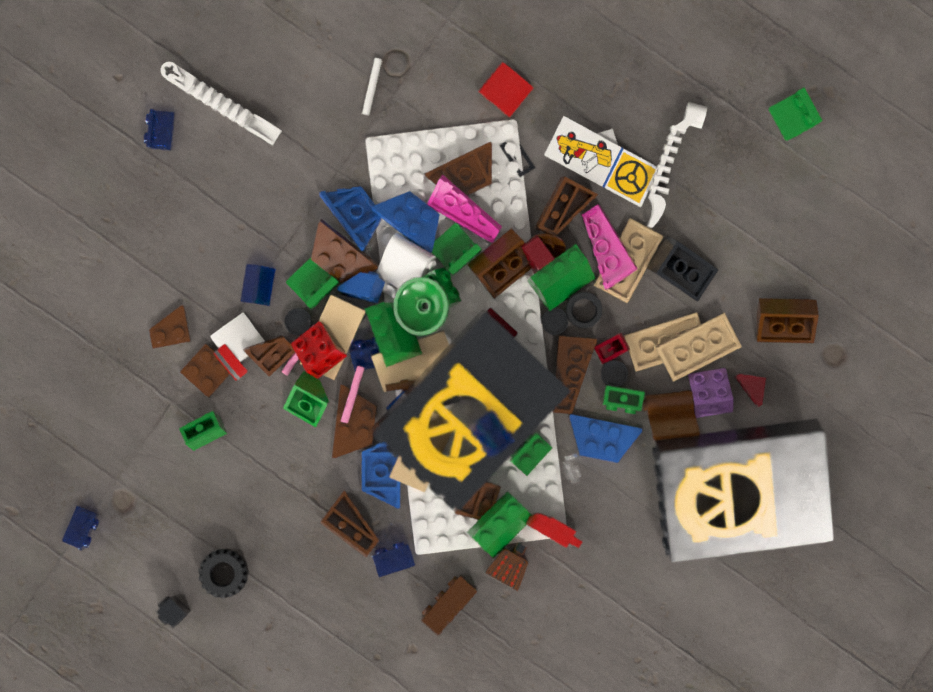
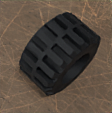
(208, 581)

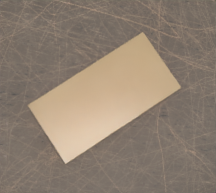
(641, 245)
(341, 323)
(644, 342)
(698, 347)
(412, 368)
(439, 442)

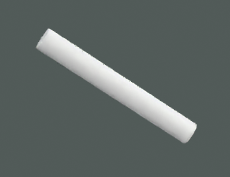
(371, 87)

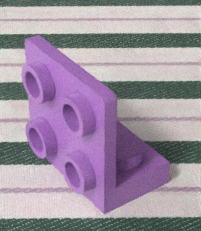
(711, 392)

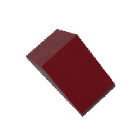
(537, 254)
(611, 348)
(753, 386)

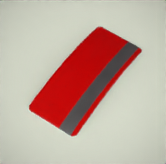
(230, 362)

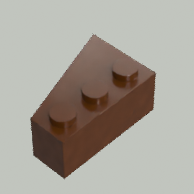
(563, 206)
(349, 525)
(448, 604)

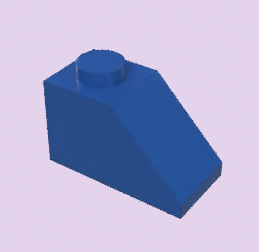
(363, 287)

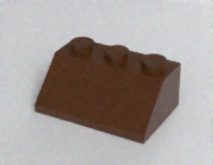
(501, 263)
(787, 320)

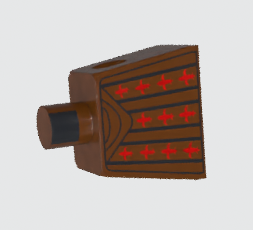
(509, 566)

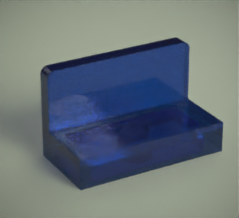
(258, 284)

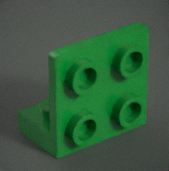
(795, 114)
(455, 249)
(311, 283)
(531, 453)

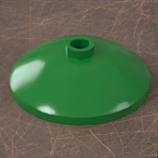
(410, 306)

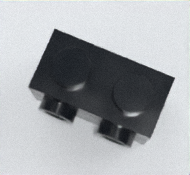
(172, 611)

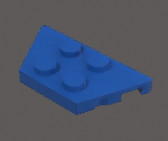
(354, 212)
(411, 218)
(602, 438)
(376, 469)

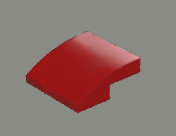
(505, 89)

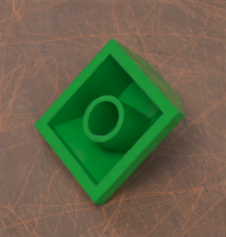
(307, 399)

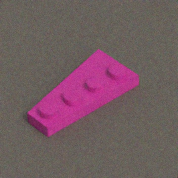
(460, 208)
(608, 248)

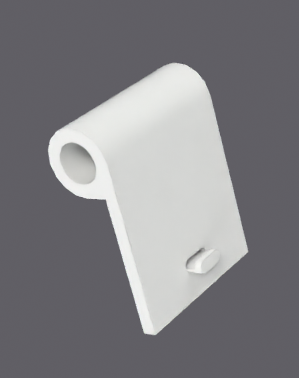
(403, 262)

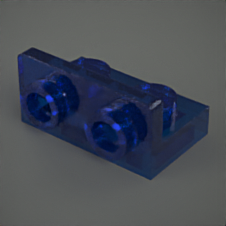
(159, 130)
(362, 351)
(490, 434)
(80, 528)
(394, 559)

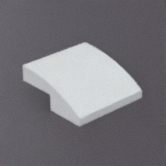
(237, 335)

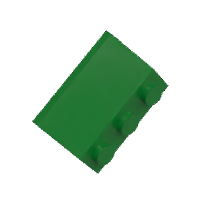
(562, 277)
(393, 341)
(499, 524)

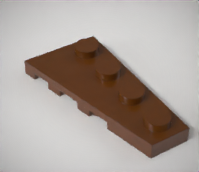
(571, 367)

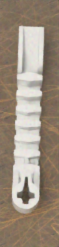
(219, 102)
(694, 117)

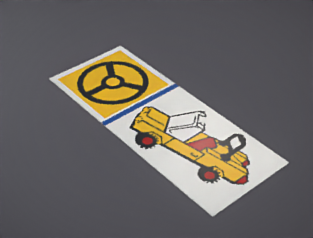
(601, 161)

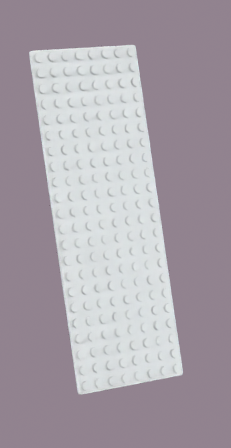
(399, 166)

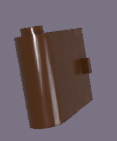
(671, 415)

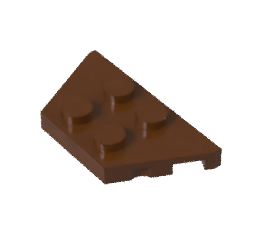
(468, 172)
(339, 255)
(358, 431)

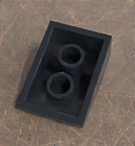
(682, 268)

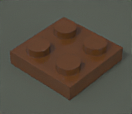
(205, 371)

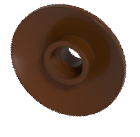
(554, 244)

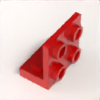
(317, 350)

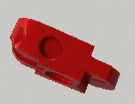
(554, 530)

